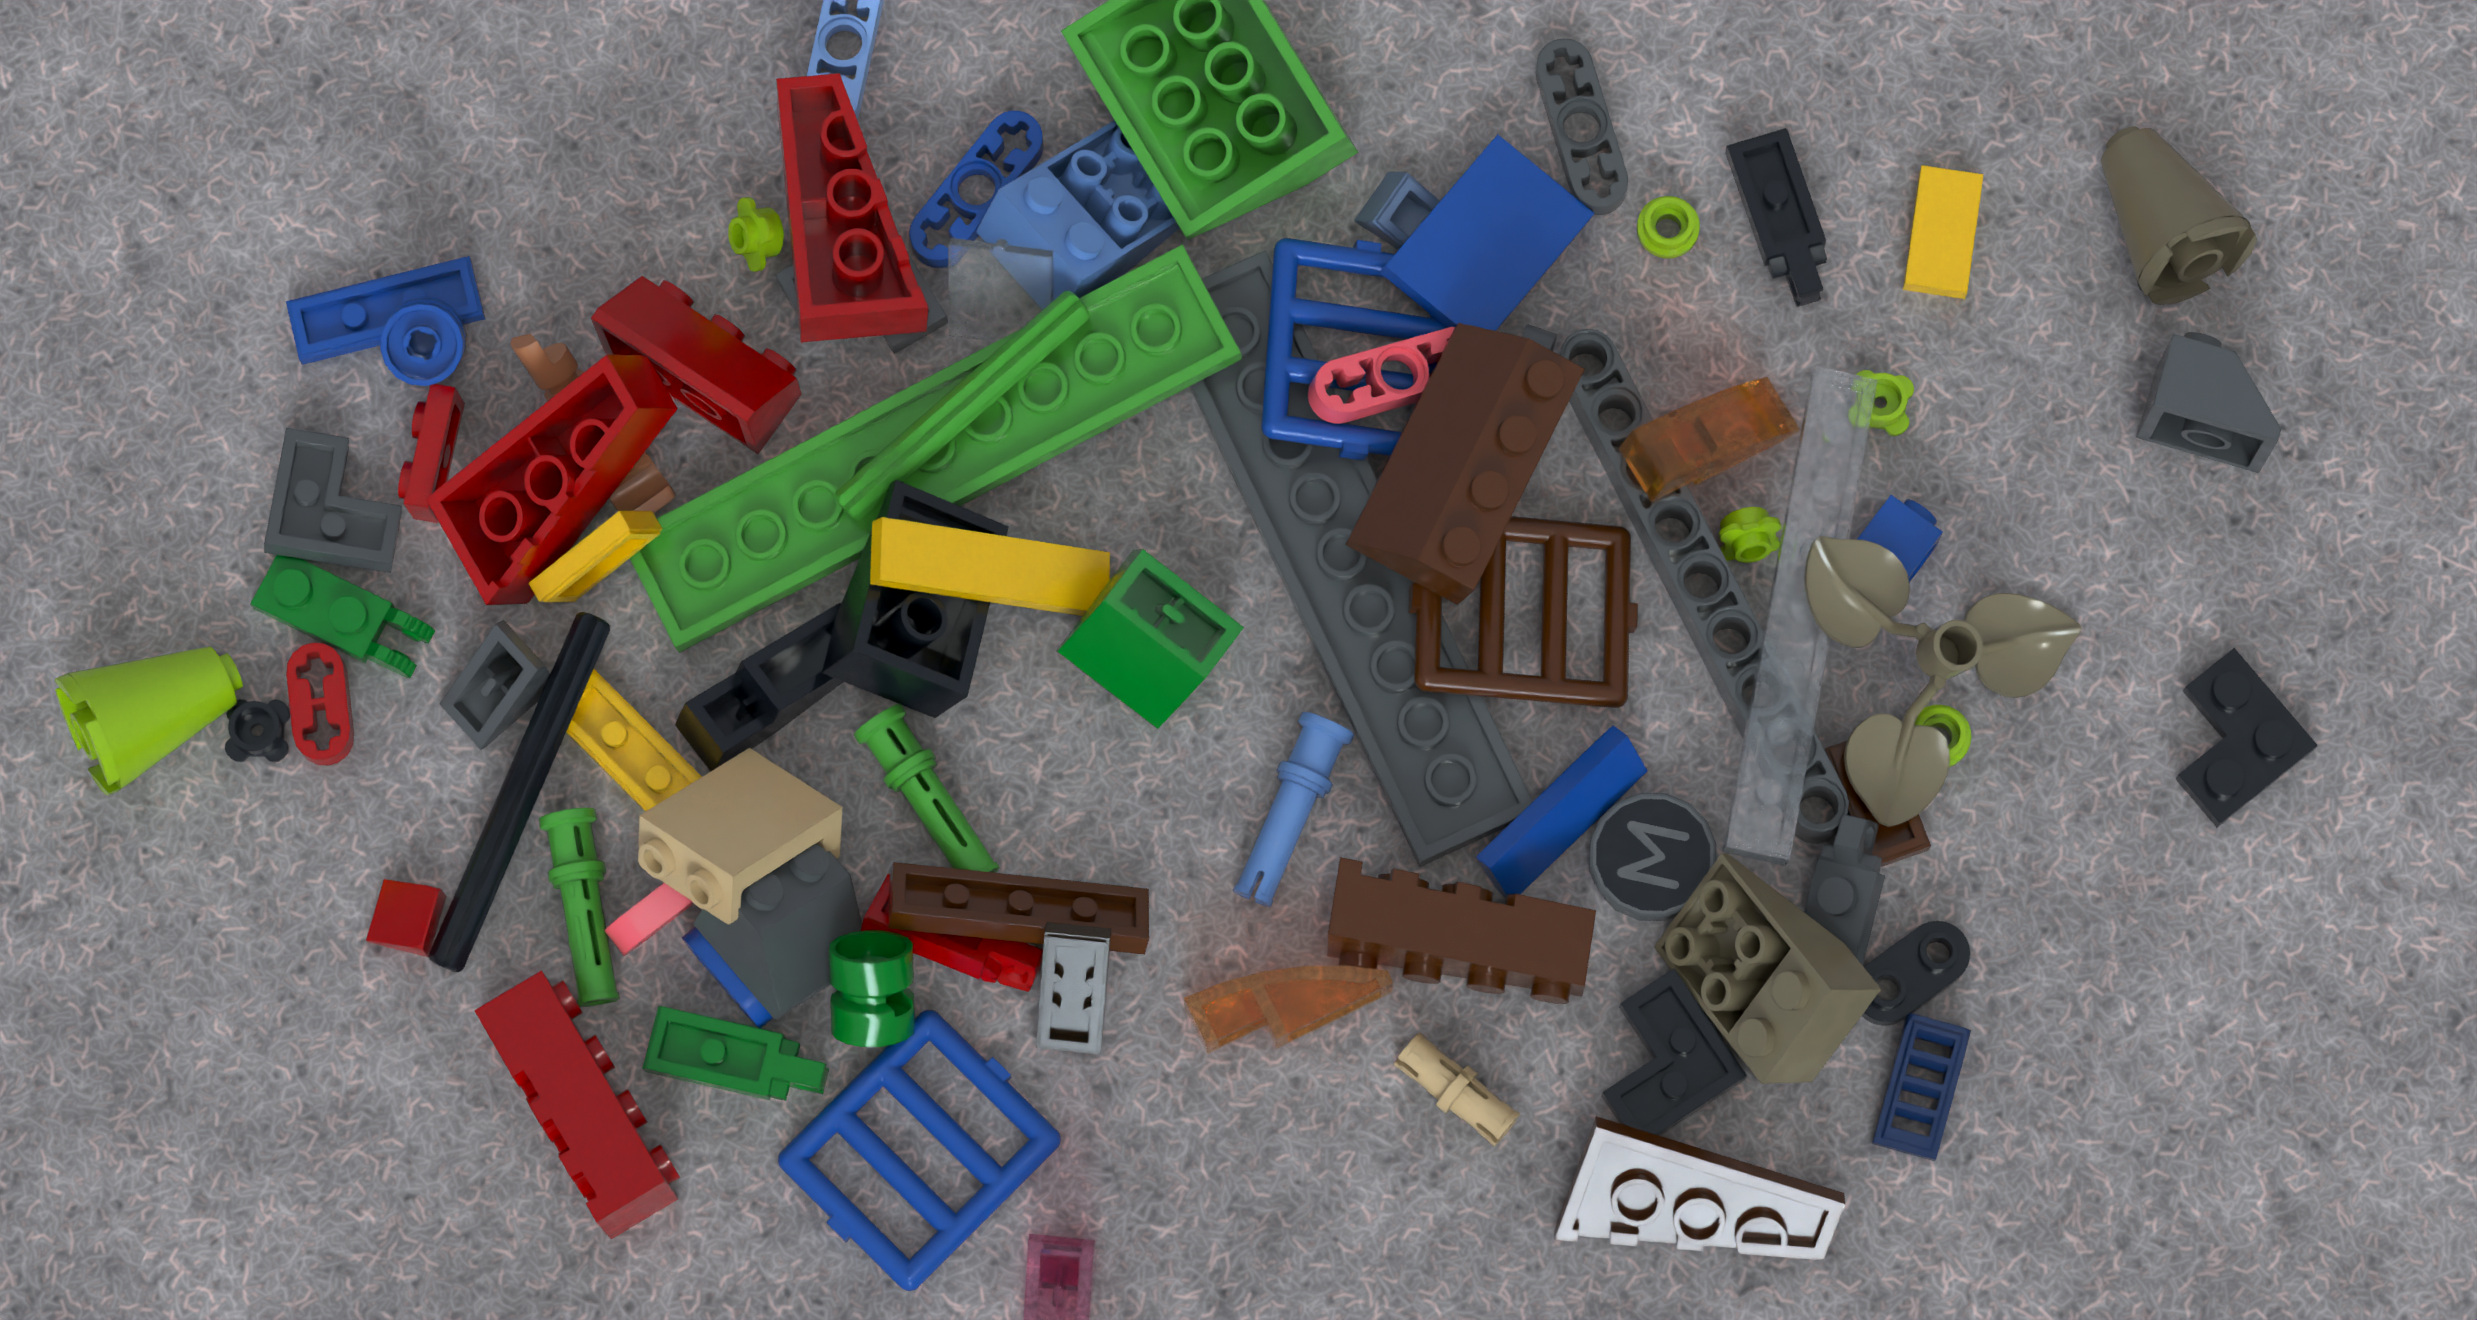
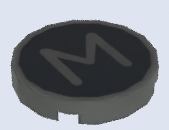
(1650, 855)

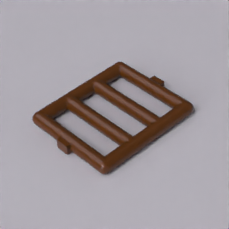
(1552, 684)

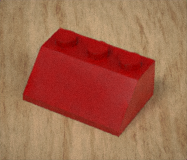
(700, 360)

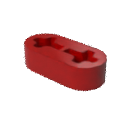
(305, 705)

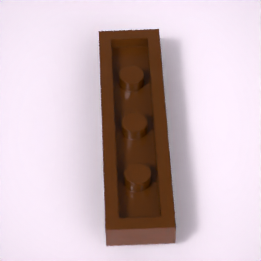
(1013, 905)

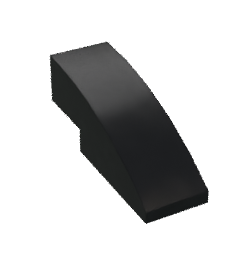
(761, 695)

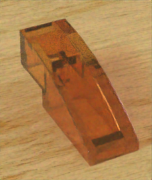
(1707, 437)
(1283, 1000)

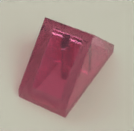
(1059, 1278)

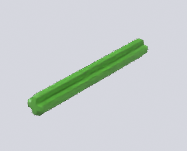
(962, 404)

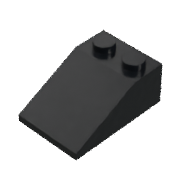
(906, 641)

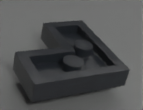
(2257, 742)
(1688, 1060)

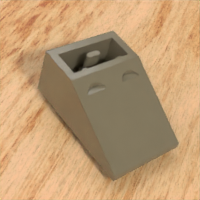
(1766, 974)

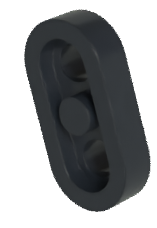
(1915, 973)

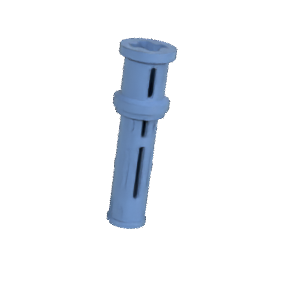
(1303, 780)

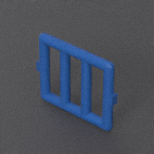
(1282, 368)
(951, 1227)

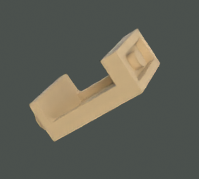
(734, 831)

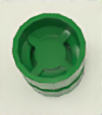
(872, 984)

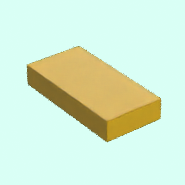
(1943, 232)
(596, 556)

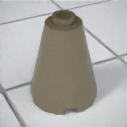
(2171, 217)

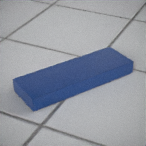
(356, 314)
(1562, 813)

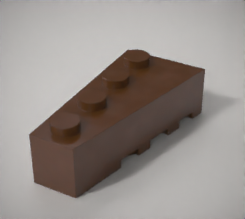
(1459, 934)

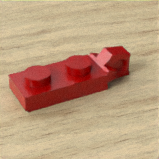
(990, 959)

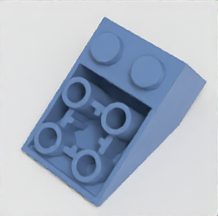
(1087, 208)

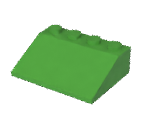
(1210, 103)

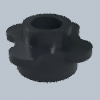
(244, 718)

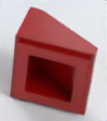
(406, 917)

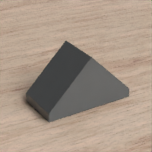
(496, 686)

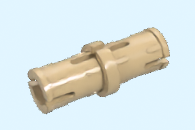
(1456, 1089)

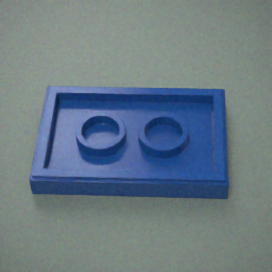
(1487, 240)

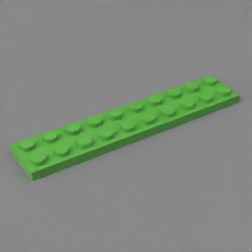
(782, 519)

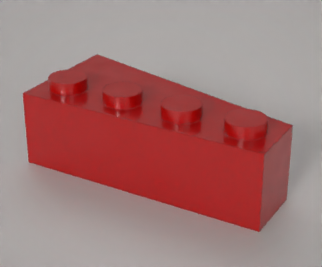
(844, 243)
(551, 476)
(577, 1103)

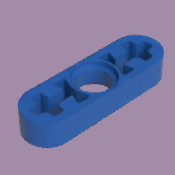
(991, 143)

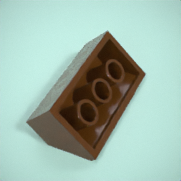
(1464, 459)

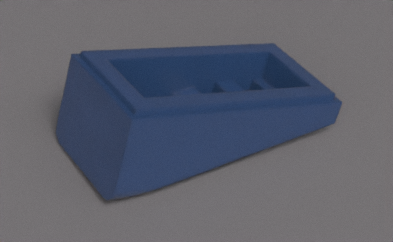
(1935, 1032)

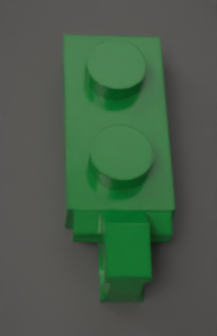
(729, 1056)

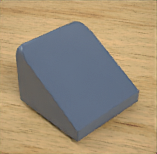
(1396, 208)

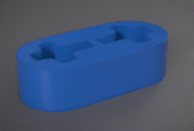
(726, 978)

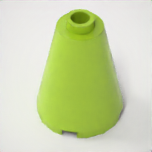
(144, 709)

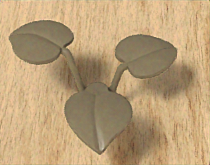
(2006, 636)

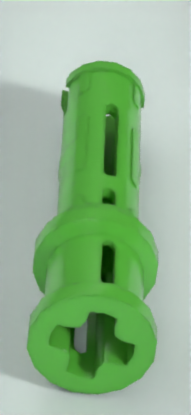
(911, 771)
(577, 876)

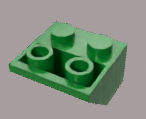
(1149, 638)

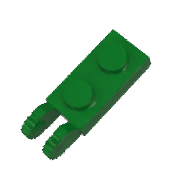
(336, 612)

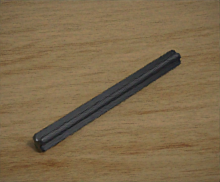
(519, 792)

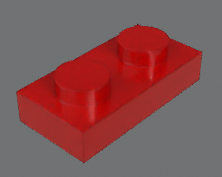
(436, 428)

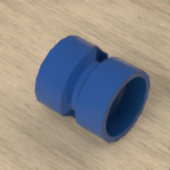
(423, 341)

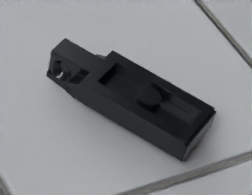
(1780, 211)

